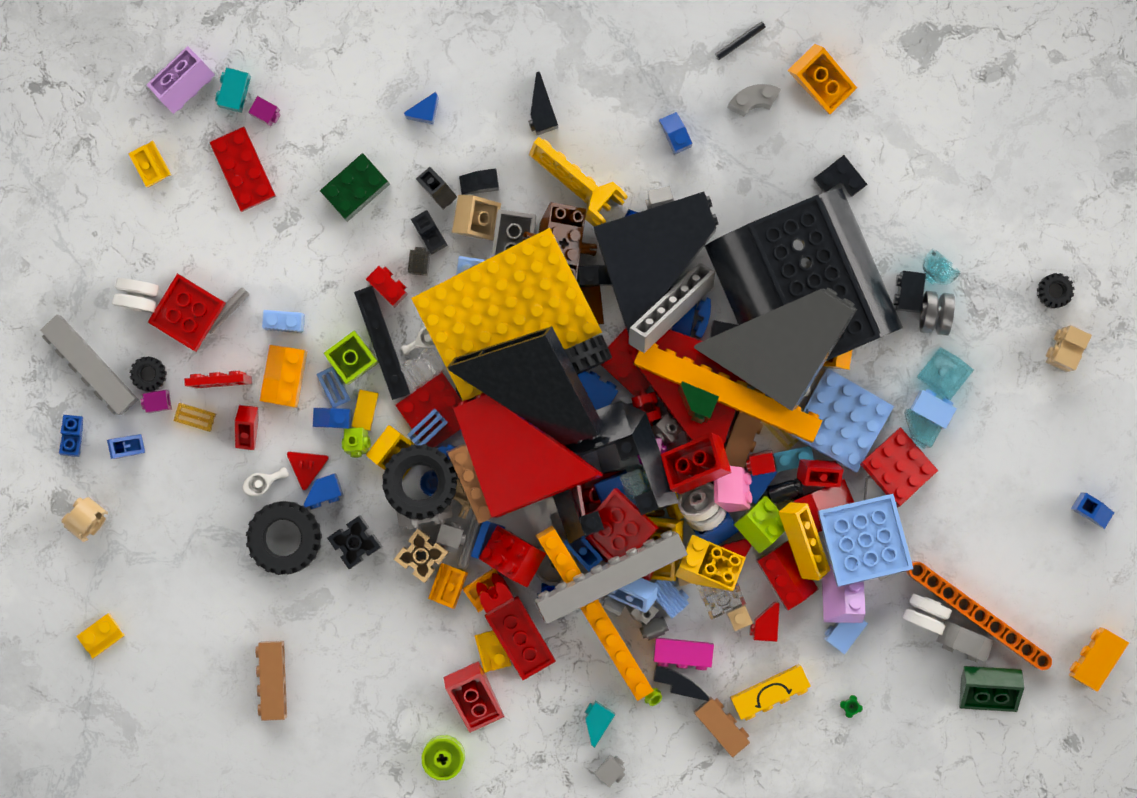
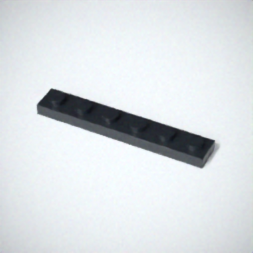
(382, 342)

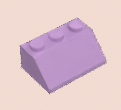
(180, 80)
(842, 603)

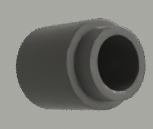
(654, 628)

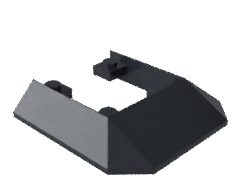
(633, 436)

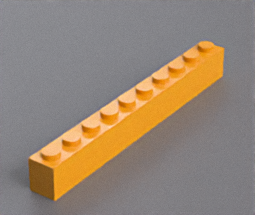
(730, 393)
(596, 616)

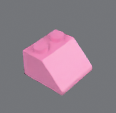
(733, 490)

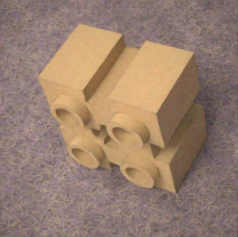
(1068, 348)
(423, 567)

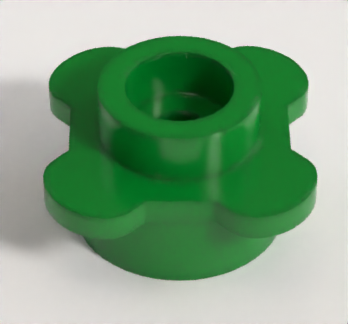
(851, 711)

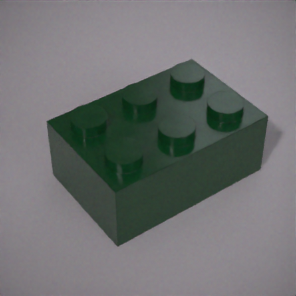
(355, 187)

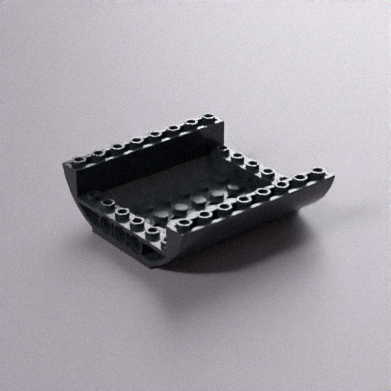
(765, 270)

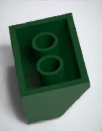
(697, 402)
(991, 688)

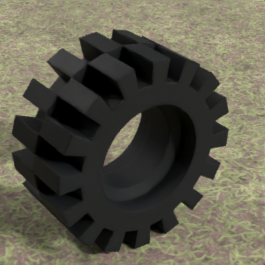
(1066, 286)
(159, 373)

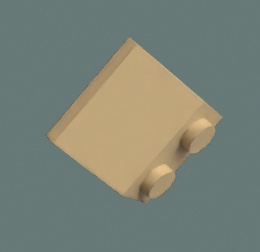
(475, 217)

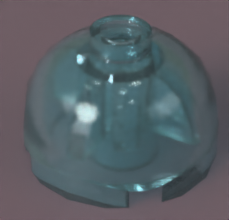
(939, 268)

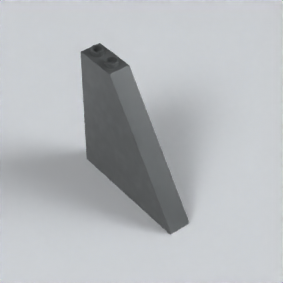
(785, 346)

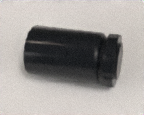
(785, 491)

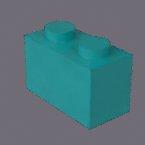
(233, 90)

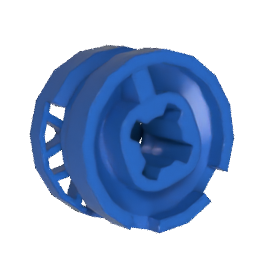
(429, 482)

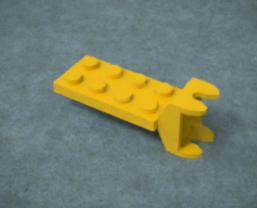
(577, 182)

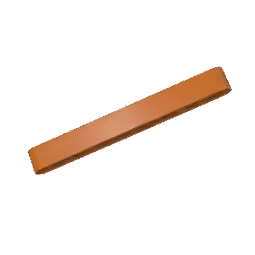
(987, 619)

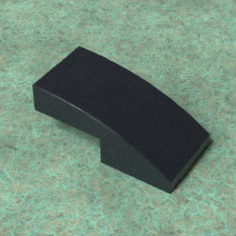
(429, 232)

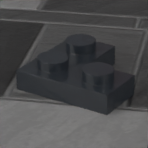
(841, 172)

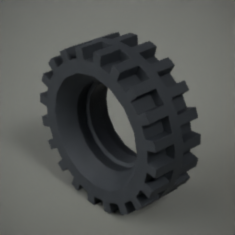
(588, 354)
(411, 457)
(309, 537)

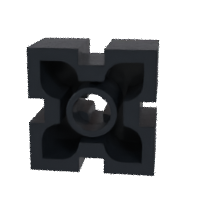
(343, 540)

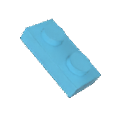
(790, 459)

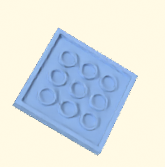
(849, 417)
(865, 540)

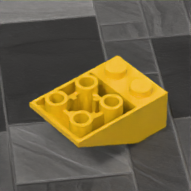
(709, 565)

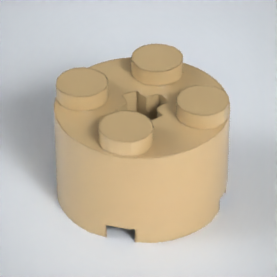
(84, 518)

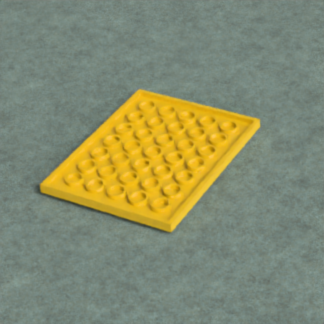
(505, 299)

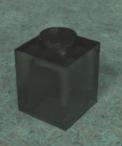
(419, 261)

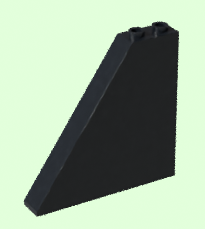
(653, 250)
(535, 382)

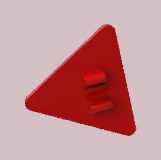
(306, 466)

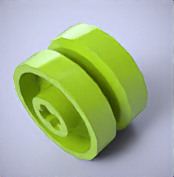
(439, 768)

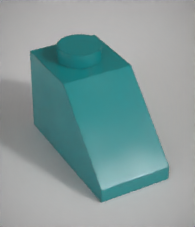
(597, 721)

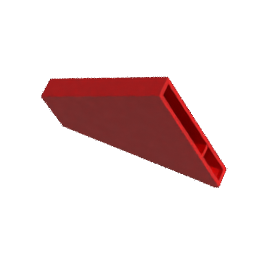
(668, 391)
(515, 458)

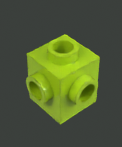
(356, 442)

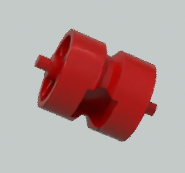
(647, 403)

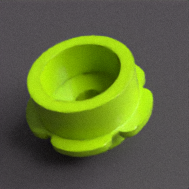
(653, 698)

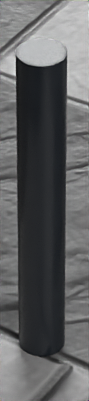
(740, 40)

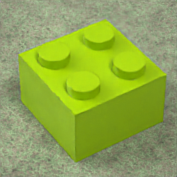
(351, 357)
(761, 524)

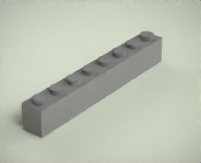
(610, 577)

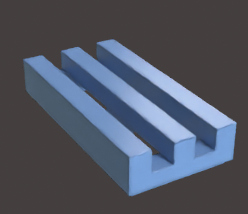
(340, 401)
(416, 428)

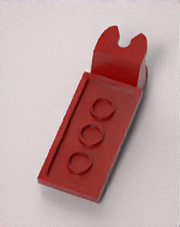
(514, 628)

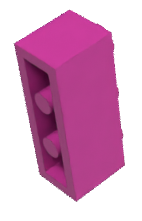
(683, 653)

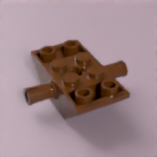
(567, 227)

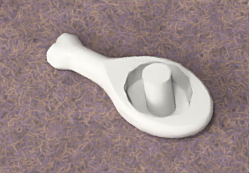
(422, 340)
(259, 482)

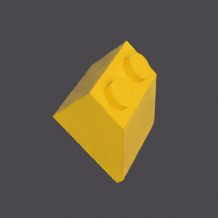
(387, 445)

